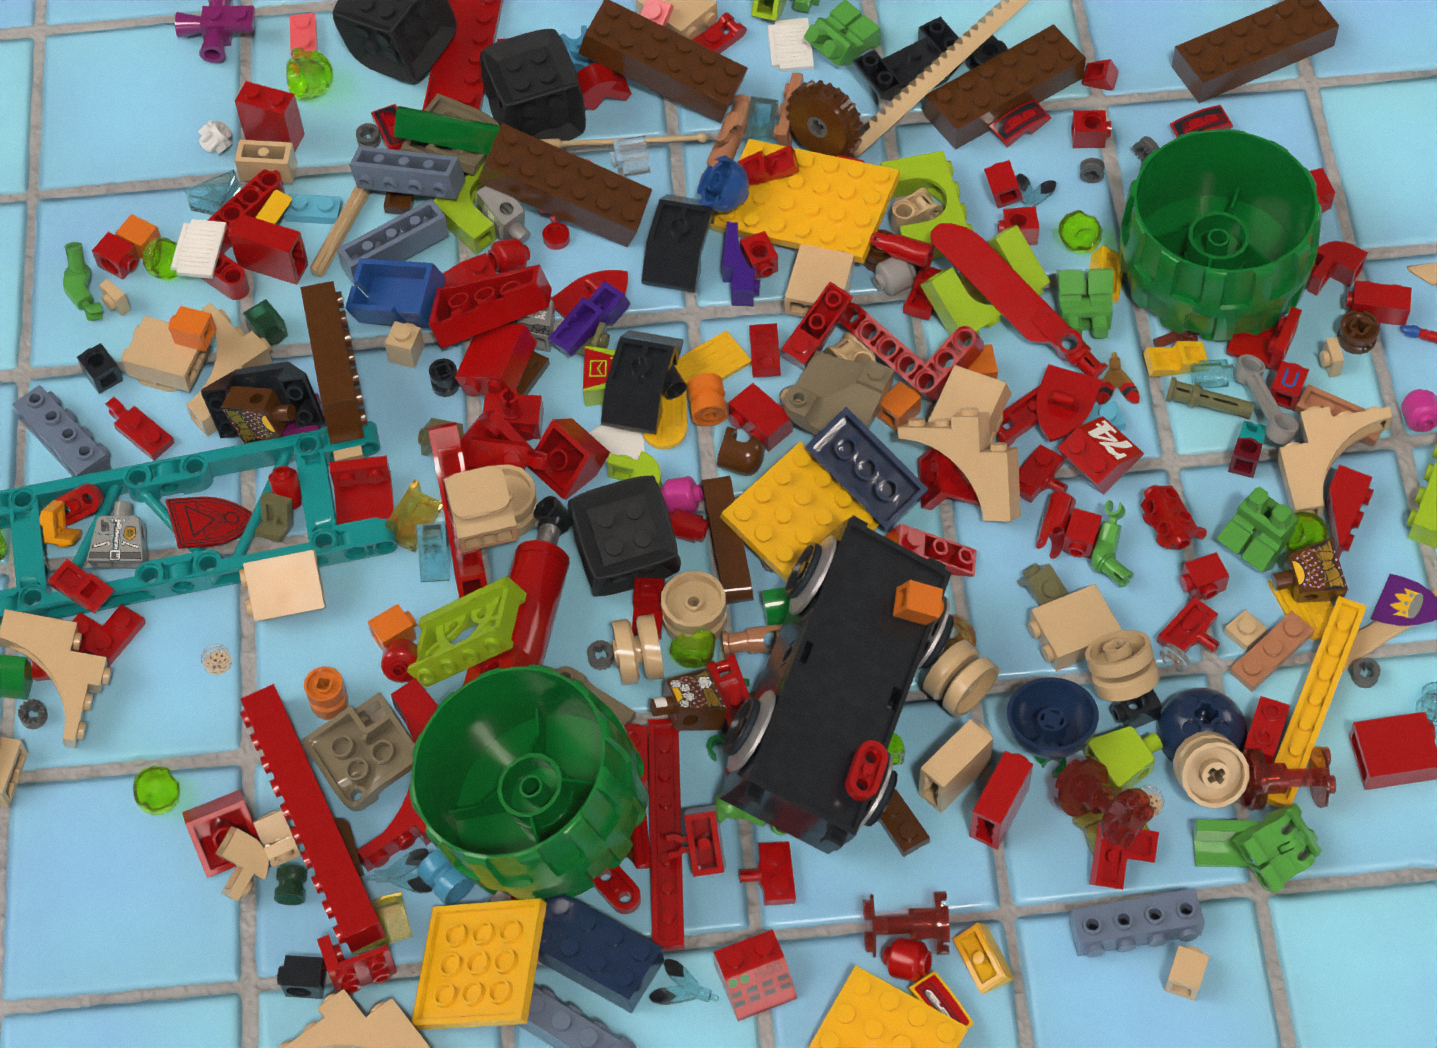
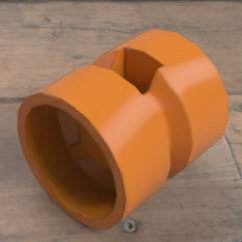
(707, 399)
(326, 692)

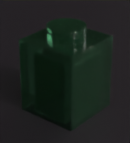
(266, 322)

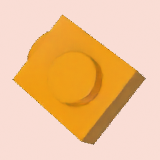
(54, 526)

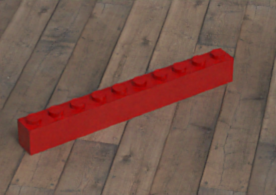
(312, 818)

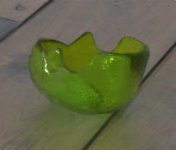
(1080, 232)
(158, 258)
(1308, 531)
(694, 650)
(156, 790)

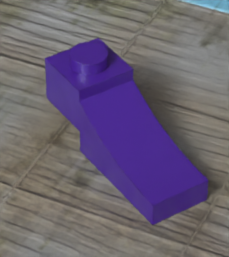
(736, 270)
(582, 322)

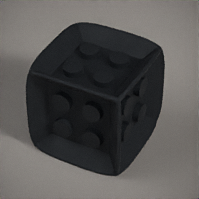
(396, 35)
(534, 85)
(624, 534)

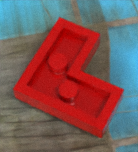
(112, 636)
(1111, 860)

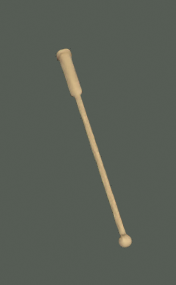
(701, 137)

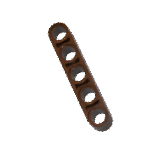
(727, 545)

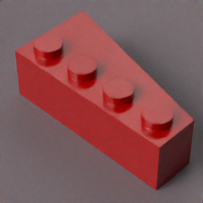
(487, 303)

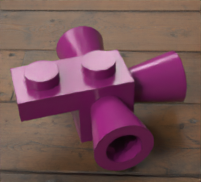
(217, 26)

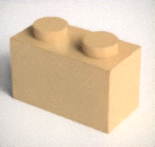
(259, 155)

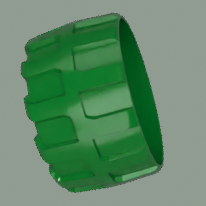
(1220, 233)
(501, 744)

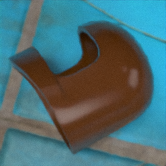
(738, 456)

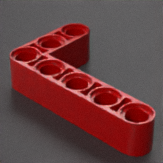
(228, 275)
(904, 357)

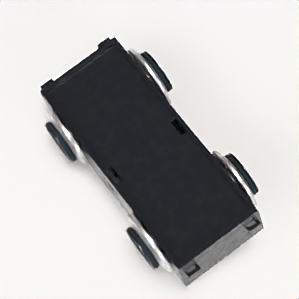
(832, 686)

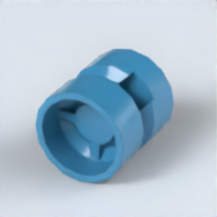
(448, 883)

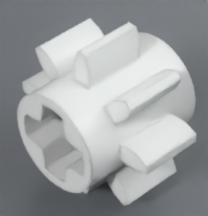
(215, 137)

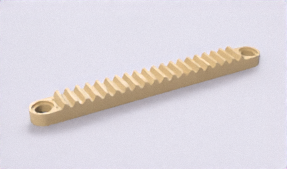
(937, 71)

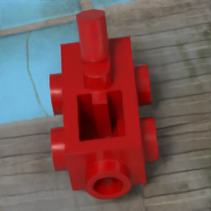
(1169, 518)

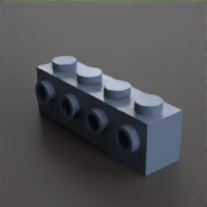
(407, 172)
(396, 238)
(60, 434)
(1136, 923)
(566, 1026)

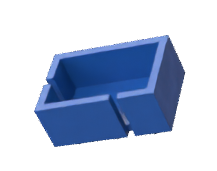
(395, 290)

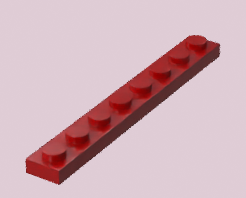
(665, 818)

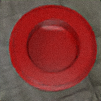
(556, 236)

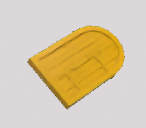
(716, 356)
(672, 425)
(1313, 613)

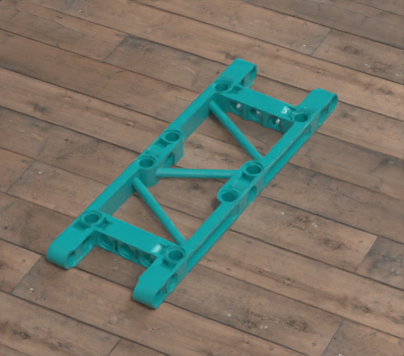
(175, 475)

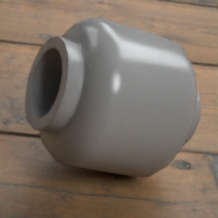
(894, 276)

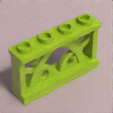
(487, 606)

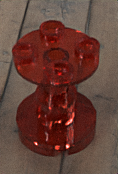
(1276, 778)
(1085, 789)
(919, 924)

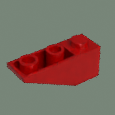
(816, 326)
(1343, 505)
(956, 557)

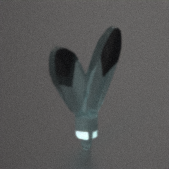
(1035, 197)
(400, 874)
(687, 988)

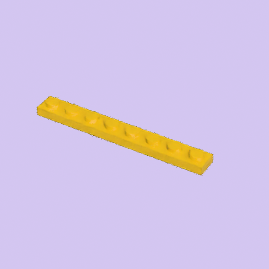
(1318, 691)

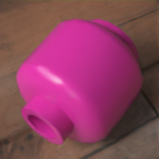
(1420, 410)
(682, 494)

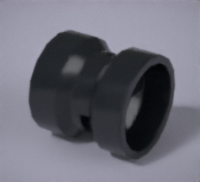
(442, 377)

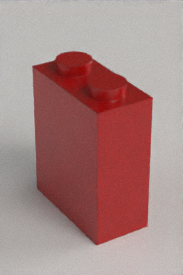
(269, 114)
(268, 248)
(496, 360)
(1395, 750)
(1001, 799)

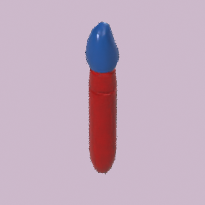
(1414, 332)

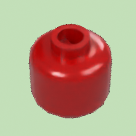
(508, 255)
(397, 658)
(907, 959)

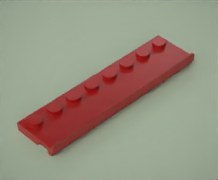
(458, 68)

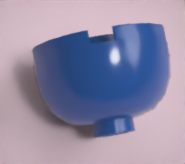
(724, 185)

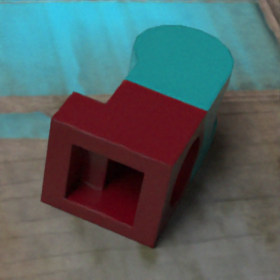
(1247, 449)

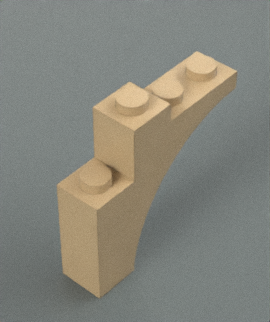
(233, 352)
(1324, 440)
(989, 467)
(52, 647)
(347, 1027)

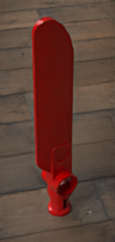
(1011, 294)

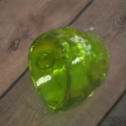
(308, 74)

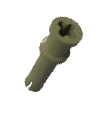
(1195, 395)

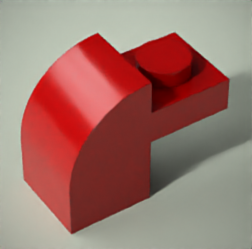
(598, 82)
(1336, 260)

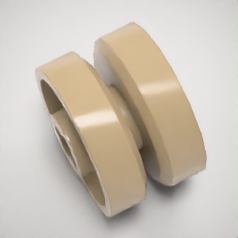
(522, 497)
(693, 602)
(639, 649)
(1122, 665)
(960, 678)
(1221, 784)

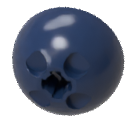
(1189, 713)
(1052, 717)

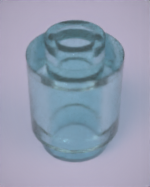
(1212, 373)

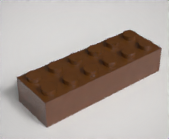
(1253, 47)
(662, 60)
(987, 92)
(564, 185)
(334, 362)

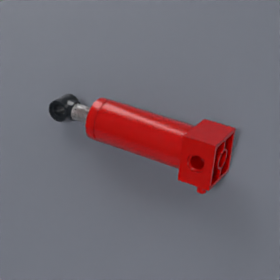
(541, 572)

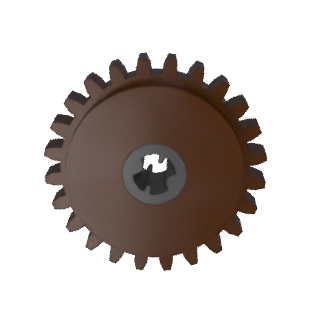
(824, 119)

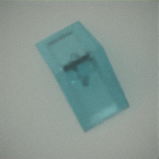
(762, 119)
(213, 193)
(433, 552)

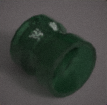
(290, 885)

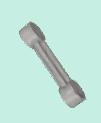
(1281, 426)

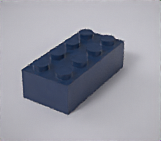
(866, 469)
(597, 952)

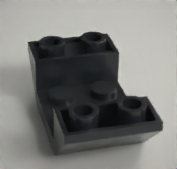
(897, 70)
(676, 243)
(284, 378)
(638, 381)

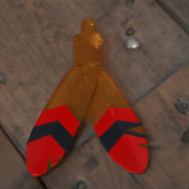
(1117, 378)

